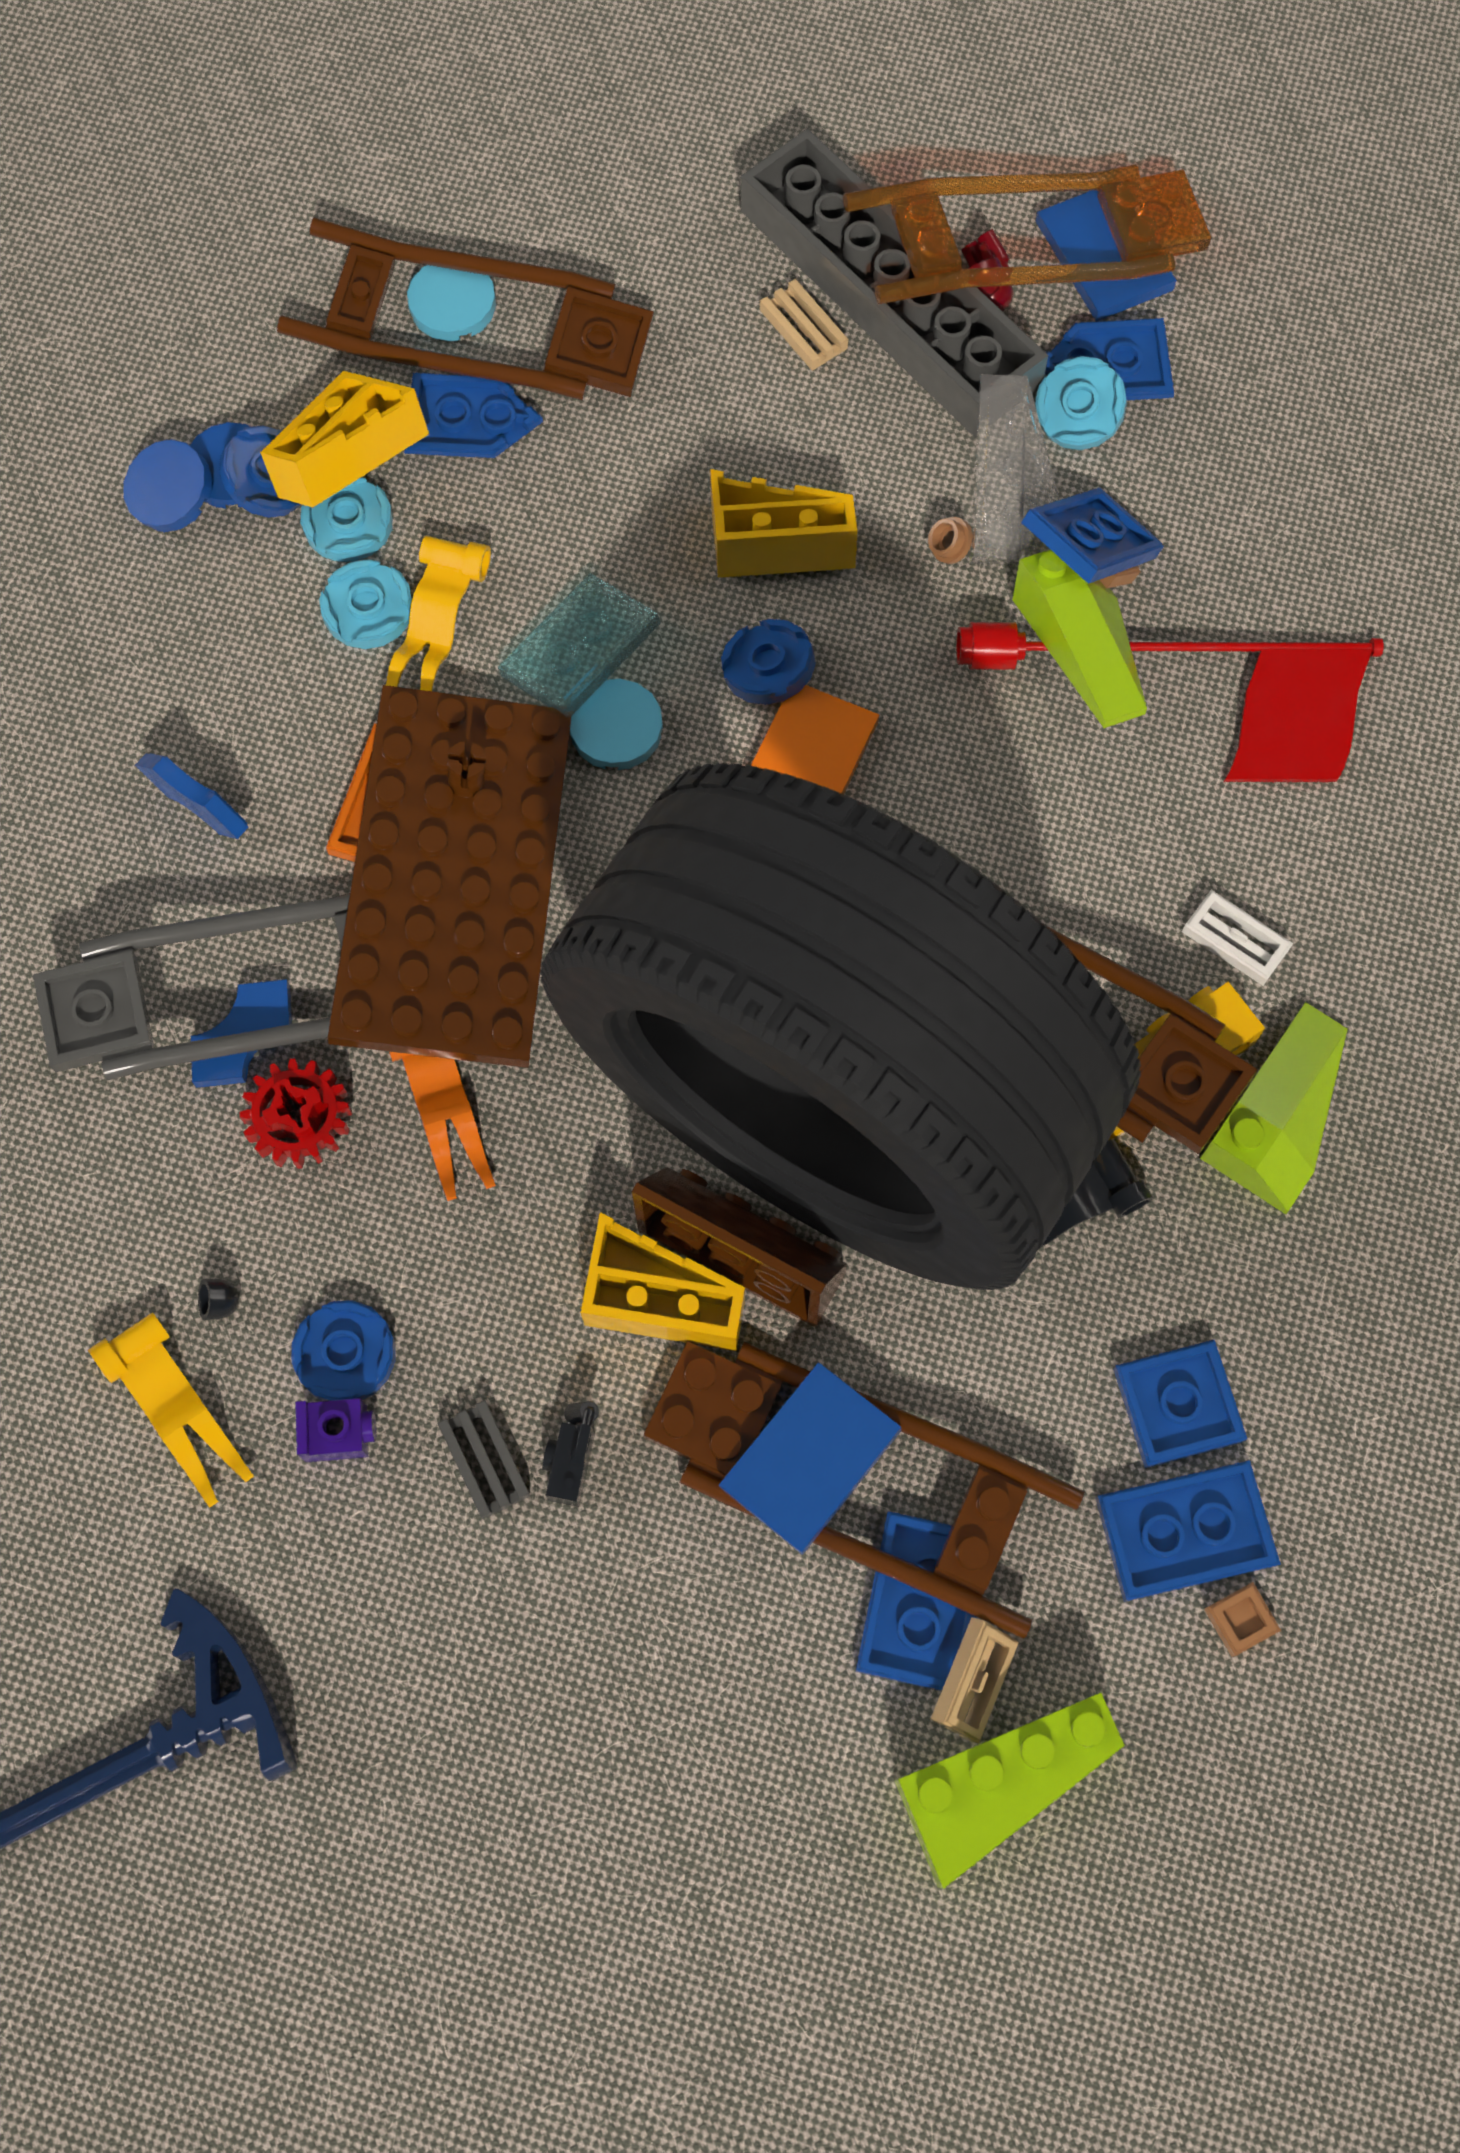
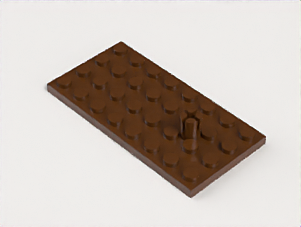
(452, 878)

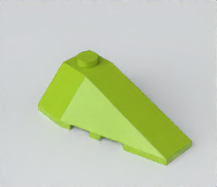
(1280, 1119)

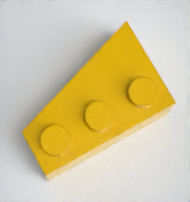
(343, 437)
(780, 529)
(657, 1293)

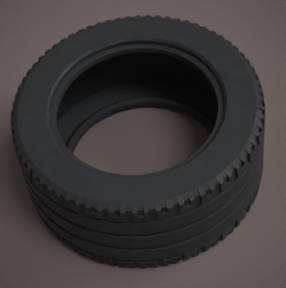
(846, 1022)

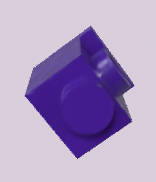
(352, 1442)

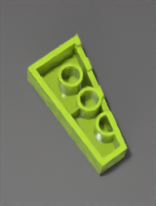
(995, 1788)

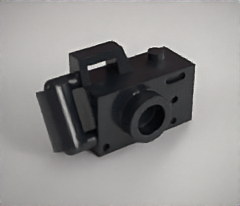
(570, 1454)

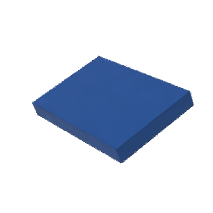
(1082, 235)
(1093, 534)
(810, 1458)
(1187, 1531)
(905, 1630)

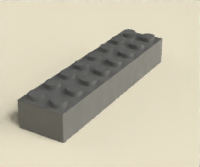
(935, 337)

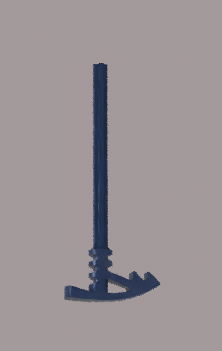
(189, 1732)

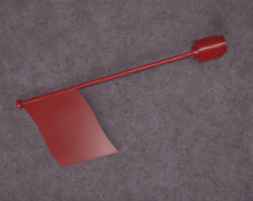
(1294, 708)

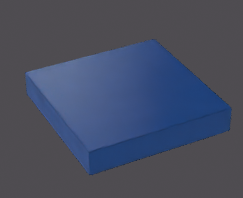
(1179, 1403)

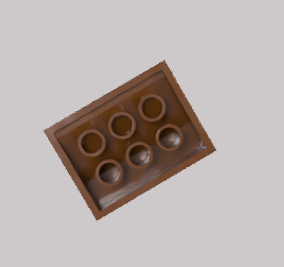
(738, 1243)

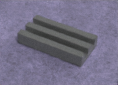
(465, 1420)

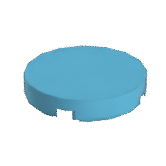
(450, 302)
(1081, 403)
(349, 522)
(366, 604)
(617, 725)

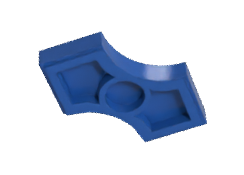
(193, 795)
(255, 1008)

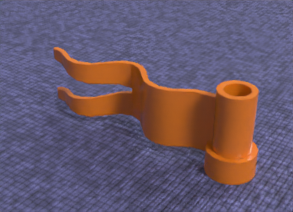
(440, 1098)

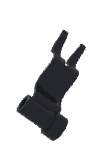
(1105, 1187)

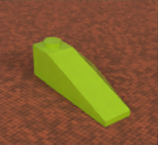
(1083, 634)

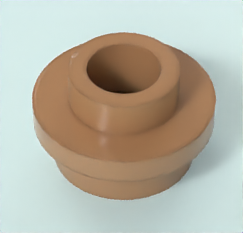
(950, 539)

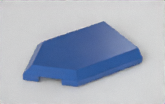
(1129, 347)
(469, 416)

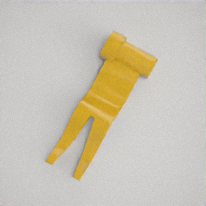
(436, 604)
(166, 1398)

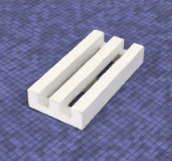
(1227, 951)

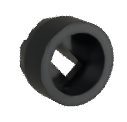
(217, 1299)

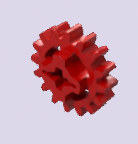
(315, 1103)

